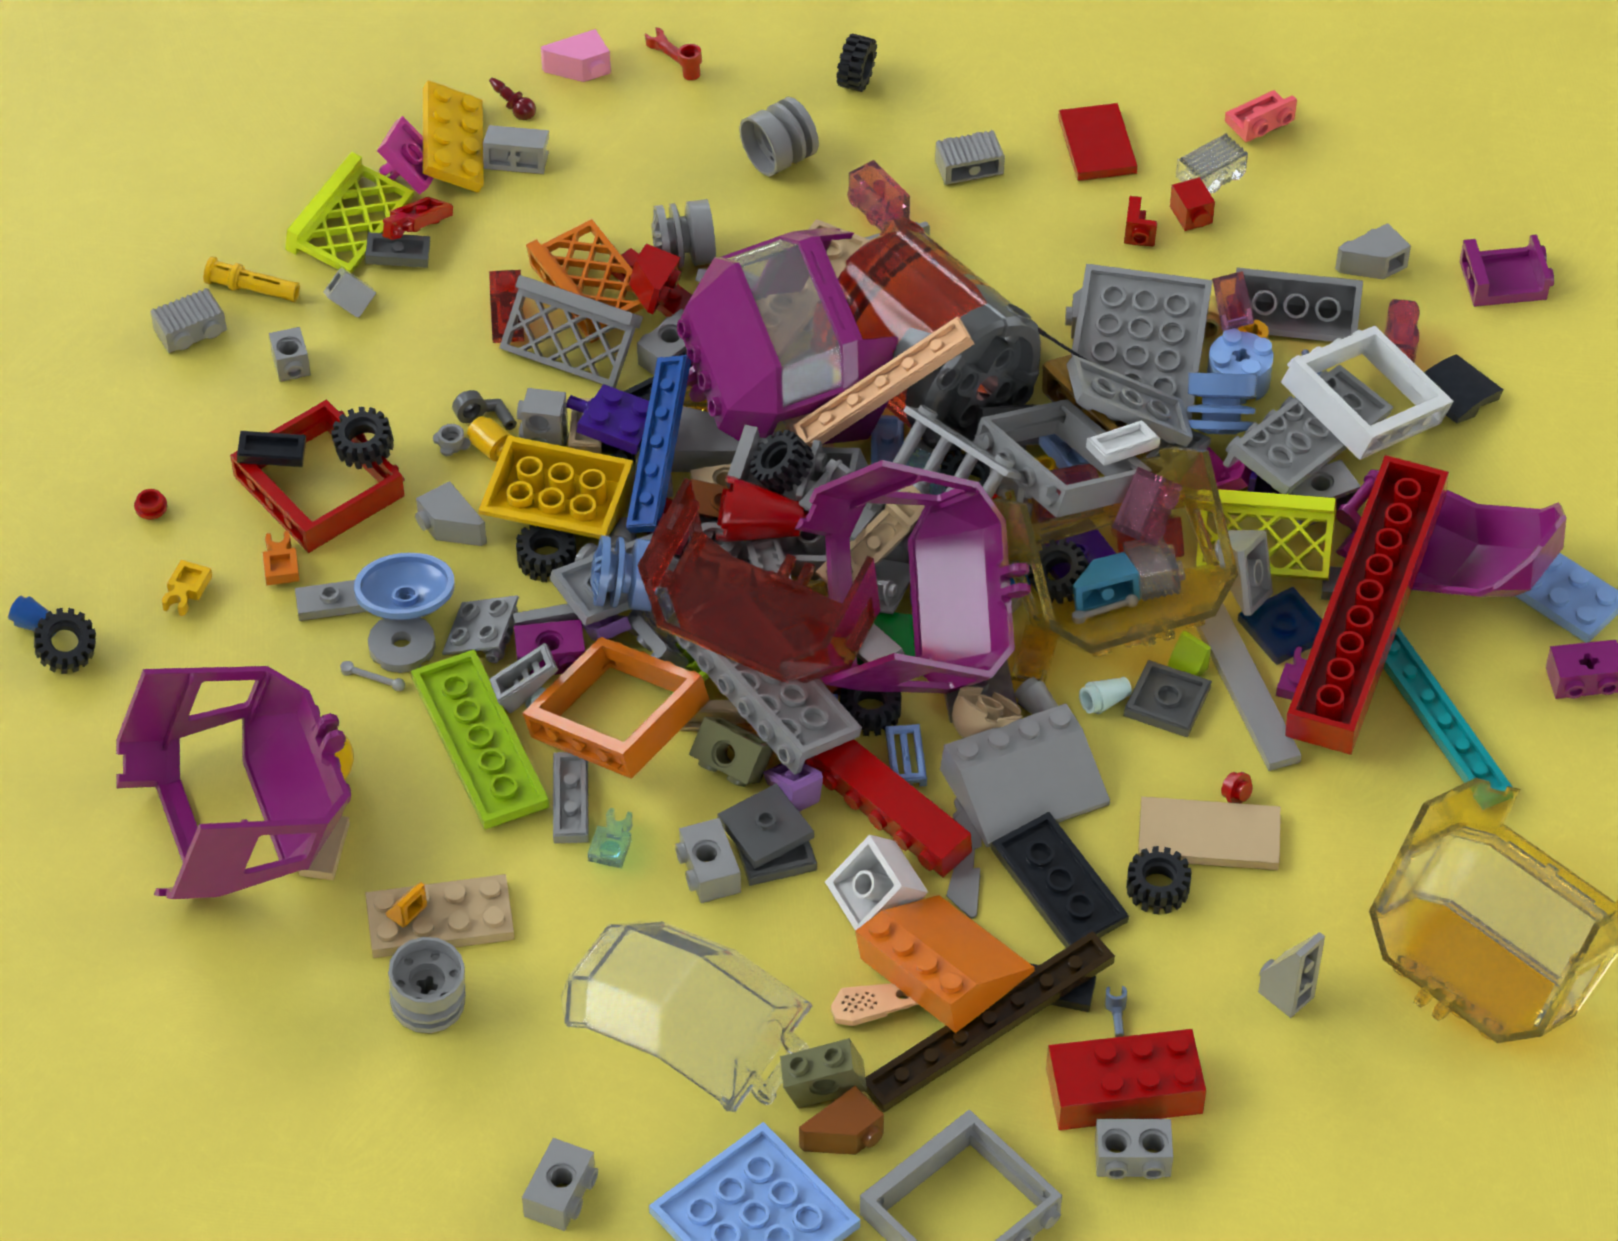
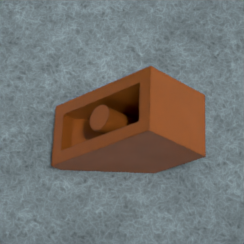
(843, 1126)

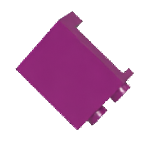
(1506, 274)

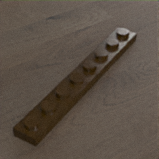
(947, 1049)

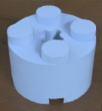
(1243, 354)

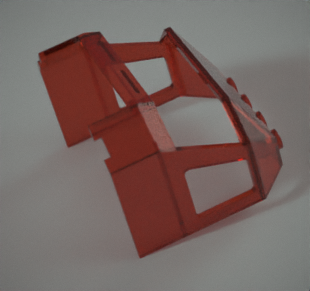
(754, 612)

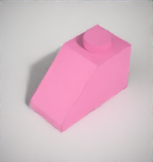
(577, 57)

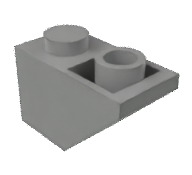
(1375, 254)

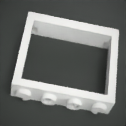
(1340, 418)

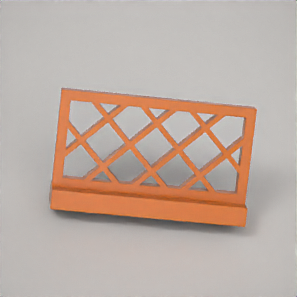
(552, 273)

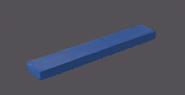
(658, 443)

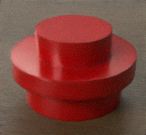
(150, 504)
(1237, 787)

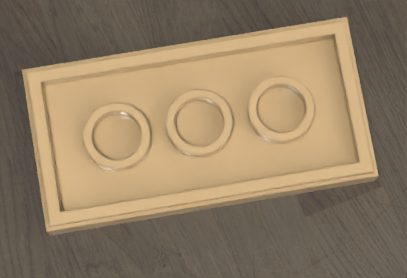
(1212, 831)

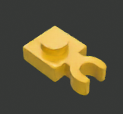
(186, 582)

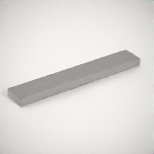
(1248, 691)

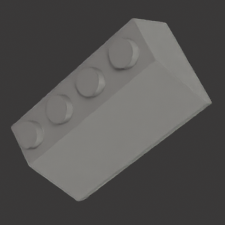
(1304, 304)

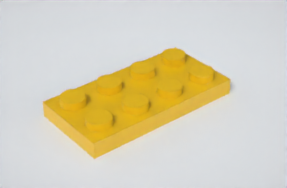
(453, 136)

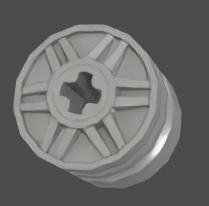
(779, 136)
(685, 233)
(427, 984)

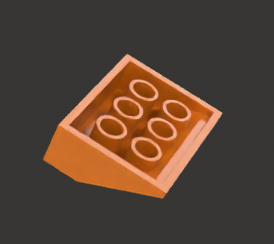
(941, 959)

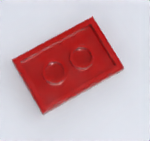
(1097, 141)

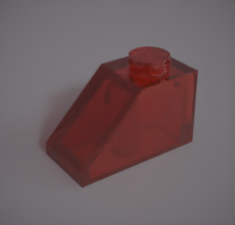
(501, 301)

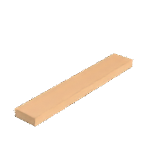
(885, 383)

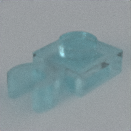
(611, 842)

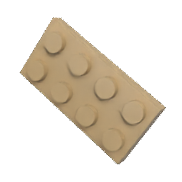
(456, 912)

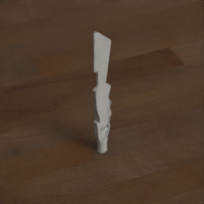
(965, 878)

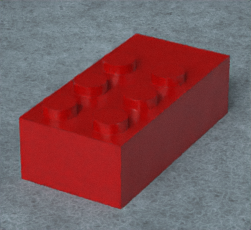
(1125, 1078)

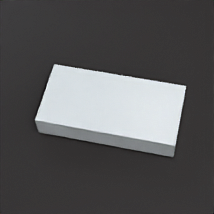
(1123, 443)

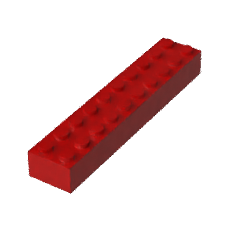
(1367, 605)

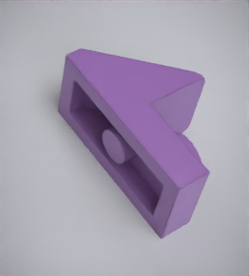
(801, 789)

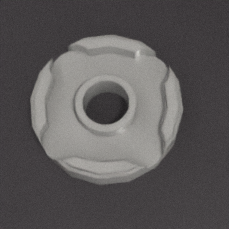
(405, 658)

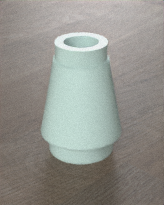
(1103, 694)

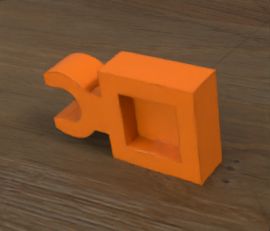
(280, 561)

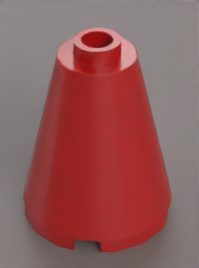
(756, 513)

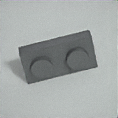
(406, 251)

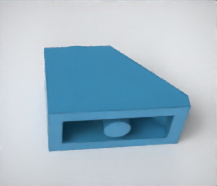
(1106, 582)

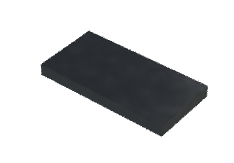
(1059, 880)

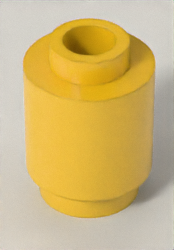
(487, 436)

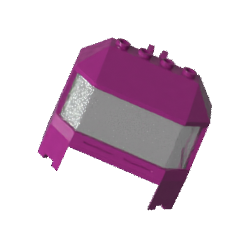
(777, 337)

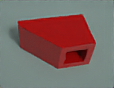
(653, 276)

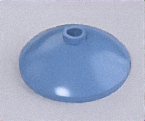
(404, 586)

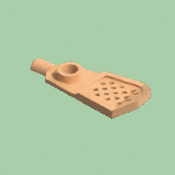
(868, 1003)

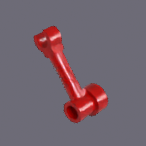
(688, 55)

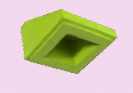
(1190, 655)

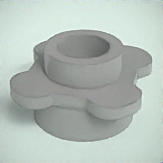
(451, 439)

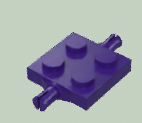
(612, 418)

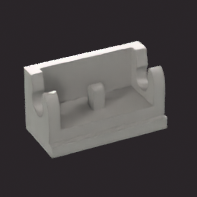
(515, 149)

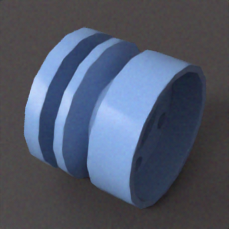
(1221, 401)
(618, 574)

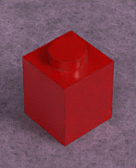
(1192, 204)

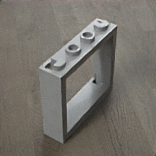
(1001, 432)
(940, 1150)

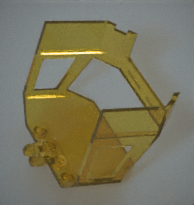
(1200, 593)

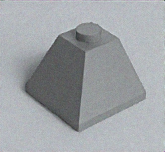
(1254, 579)

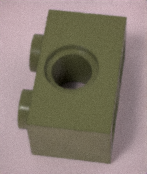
(750, 750)
(822, 1073)

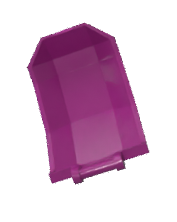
(1477, 546)

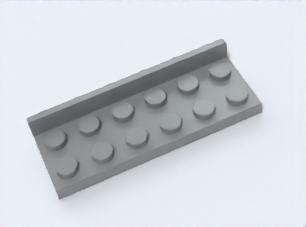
(1294, 443)
(789, 716)

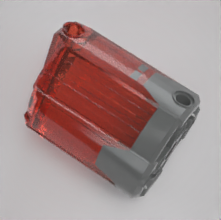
(912, 288)

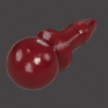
(522, 107)

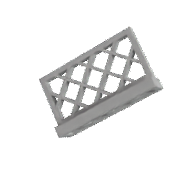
(579, 305)

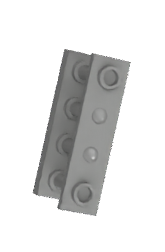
(925, 418)

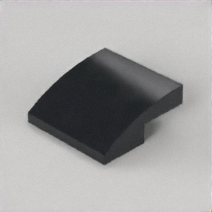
(1464, 386)

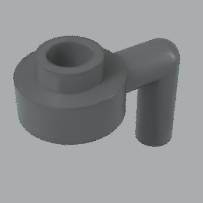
(471, 405)

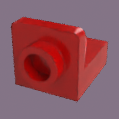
(1138, 230)

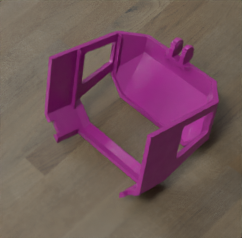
(955, 577)
(284, 753)

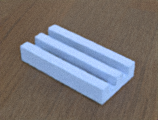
(902, 730)

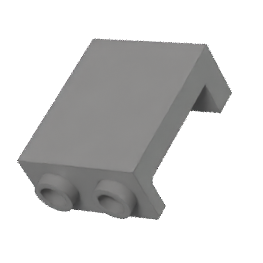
(750, 443)

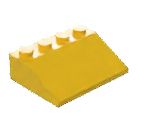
(558, 487)

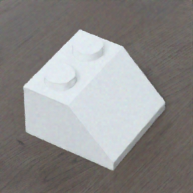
(874, 880)

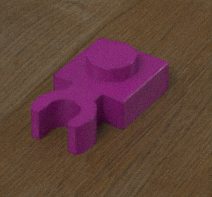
(1291, 676)

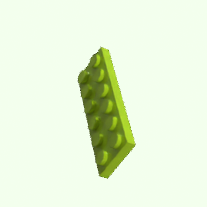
(480, 739)

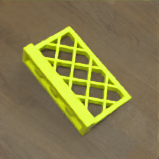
(325, 206)
(1280, 507)

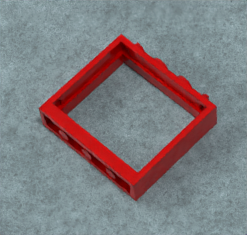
(337, 521)

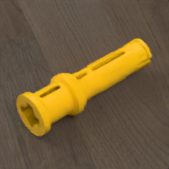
(238, 277)

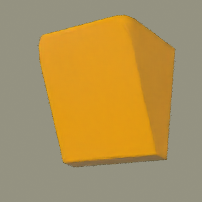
(408, 905)

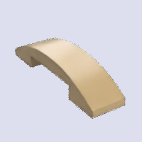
(881, 535)

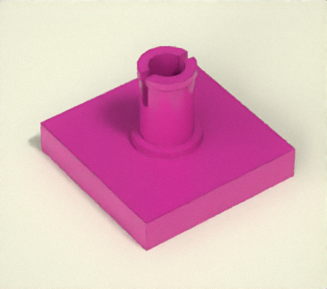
(404, 155)

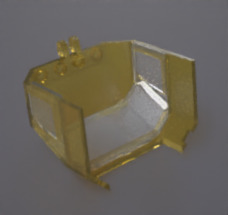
(1491, 919)

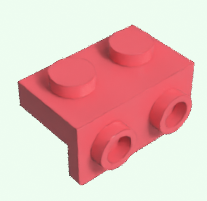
(1261, 115)

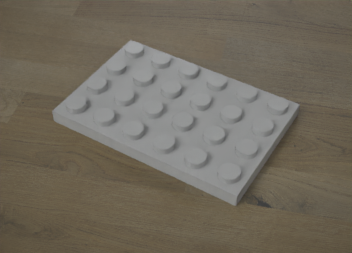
(1143, 326)

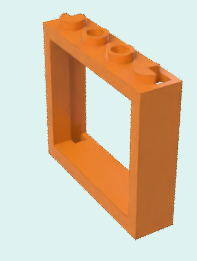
(625, 757)

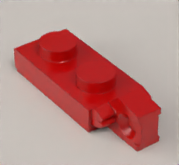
(415, 216)

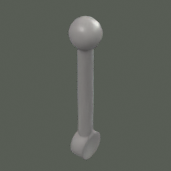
(1080, 616)
(348, 668)

